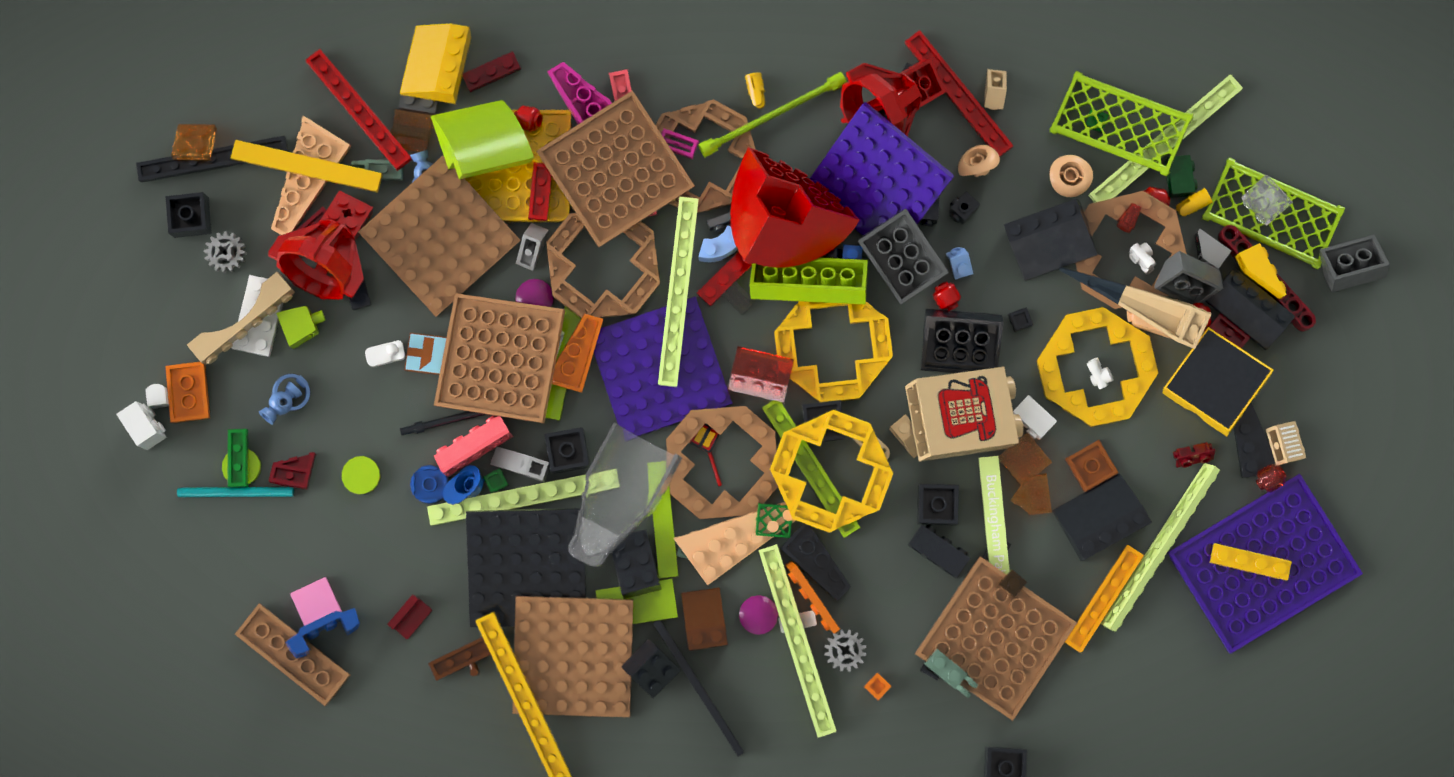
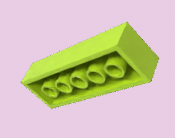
(816, 281)

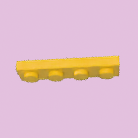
(1250, 562)

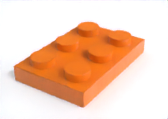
(187, 392)

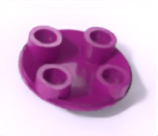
(535, 293)
(758, 614)

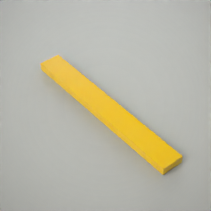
(306, 166)

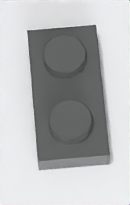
(418, 105)
(719, 223)

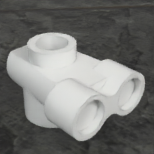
(1142, 255)
(1099, 376)

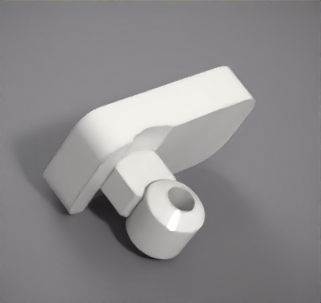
(385, 353)

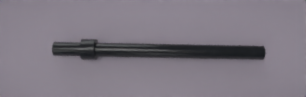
(420, 426)

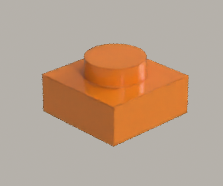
(877, 686)

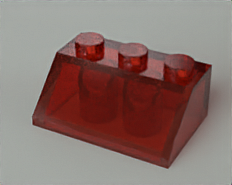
(760, 374)

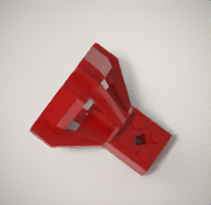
(894, 92)
(330, 245)

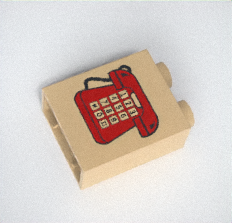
(963, 413)

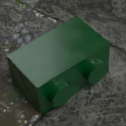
(1181, 179)

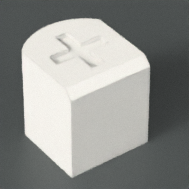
(157, 396)

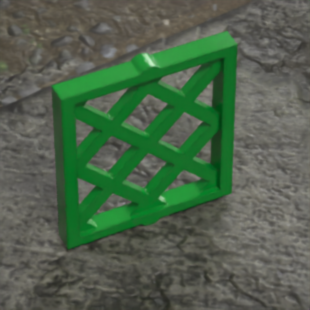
(760, 519)

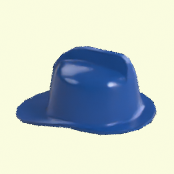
(463, 485)

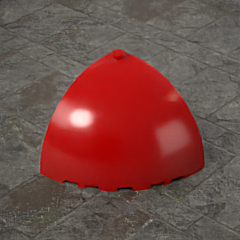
(784, 215)

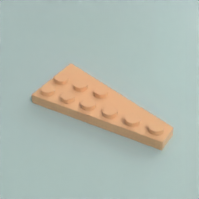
(301, 190)
(728, 542)

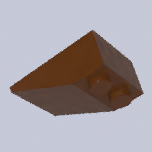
(704, 619)

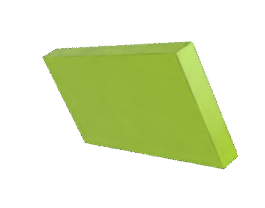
(649, 606)

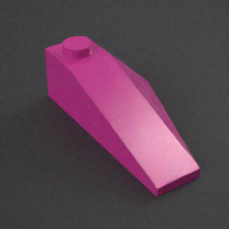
(578, 95)

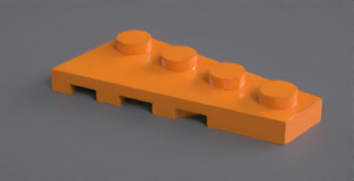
(577, 354)
(807, 592)

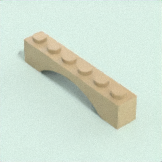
(211, 344)

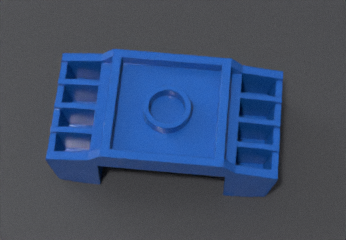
(348, 620)

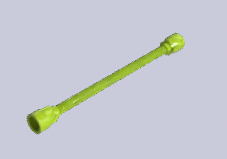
(711, 145)

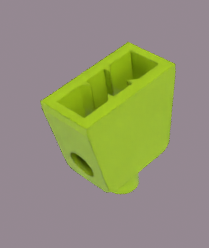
(300, 324)

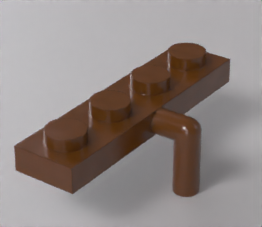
(459, 659)

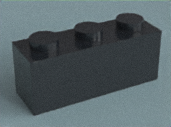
(939, 550)

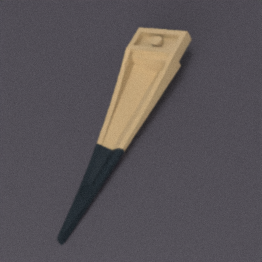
(1172, 317)

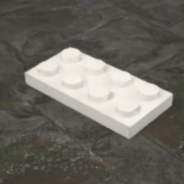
(261, 338)

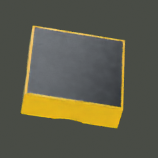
(1217, 381)

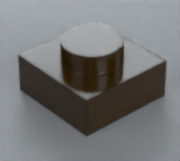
(1012, 583)

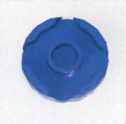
(428, 484)

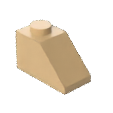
(995, 89)
(904, 433)

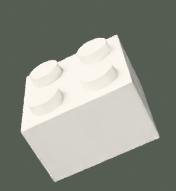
(141, 425)

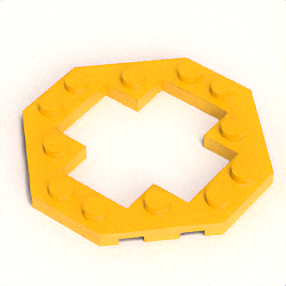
(1119, 332)
(866, 369)
(849, 509)

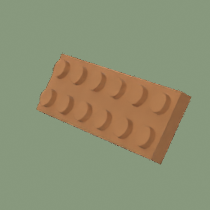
(313, 672)

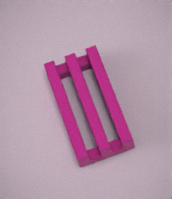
(677, 151)

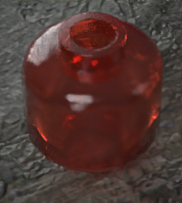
(1271, 477)

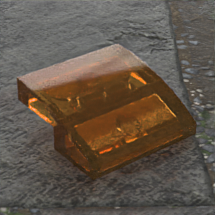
(412, 129)

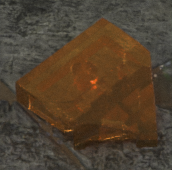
(1034, 495)

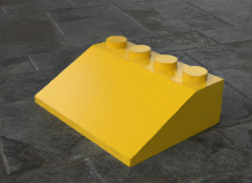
(436, 62)

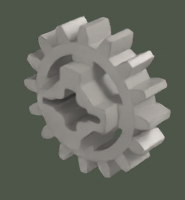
(231, 246)
(851, 641)

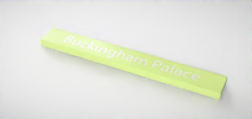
(993, 512)

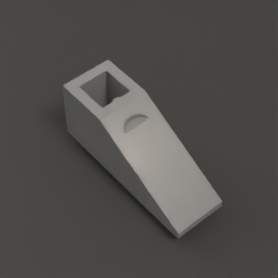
(520, 464)

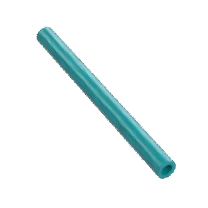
(236, 492)

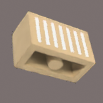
(1285, 443)

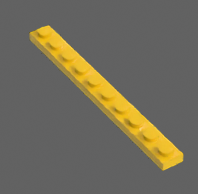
(522, 696)

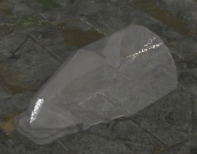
(619, 493)

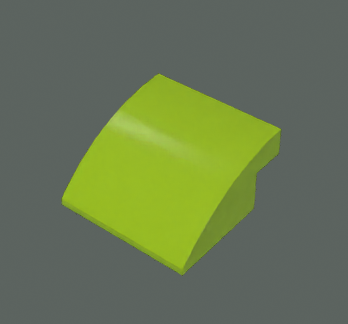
(482, 139)

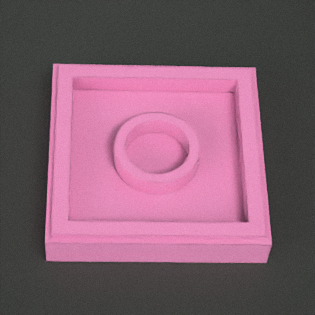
(315, 601)

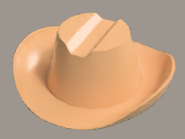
(978, 161)
(1070, 175)

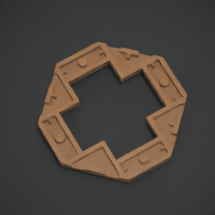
(691, 118)
(1170, 238)
(608, 304)
(719, 420)

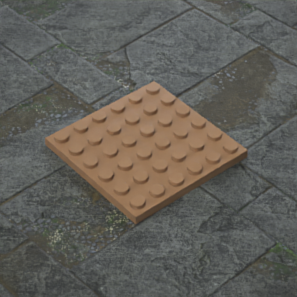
(615, 169)
(439, 236)
(499, 358)
(998, 638)
(575, 654)

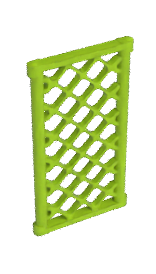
(1078, 76)
(1338, 210)

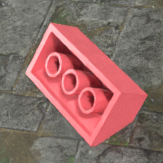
(472, 446)

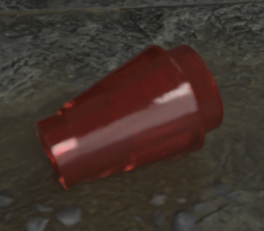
(1129, 218)

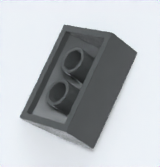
(1353, 263)
(1188, 279)

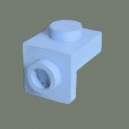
(960, 262)

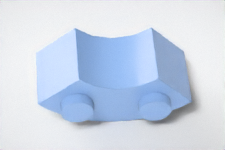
(718, 248)

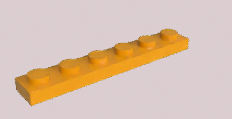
(1104, 598)

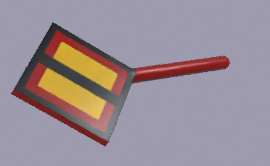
(705, 440)

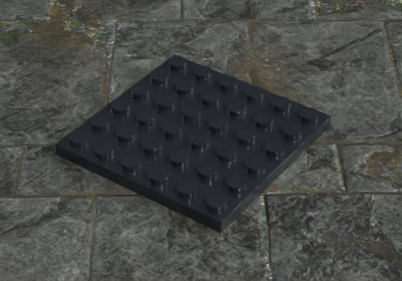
(520, 556)

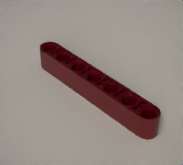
(1302, 310)

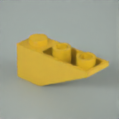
(1258, 268)

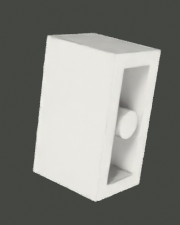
(1034, 418)

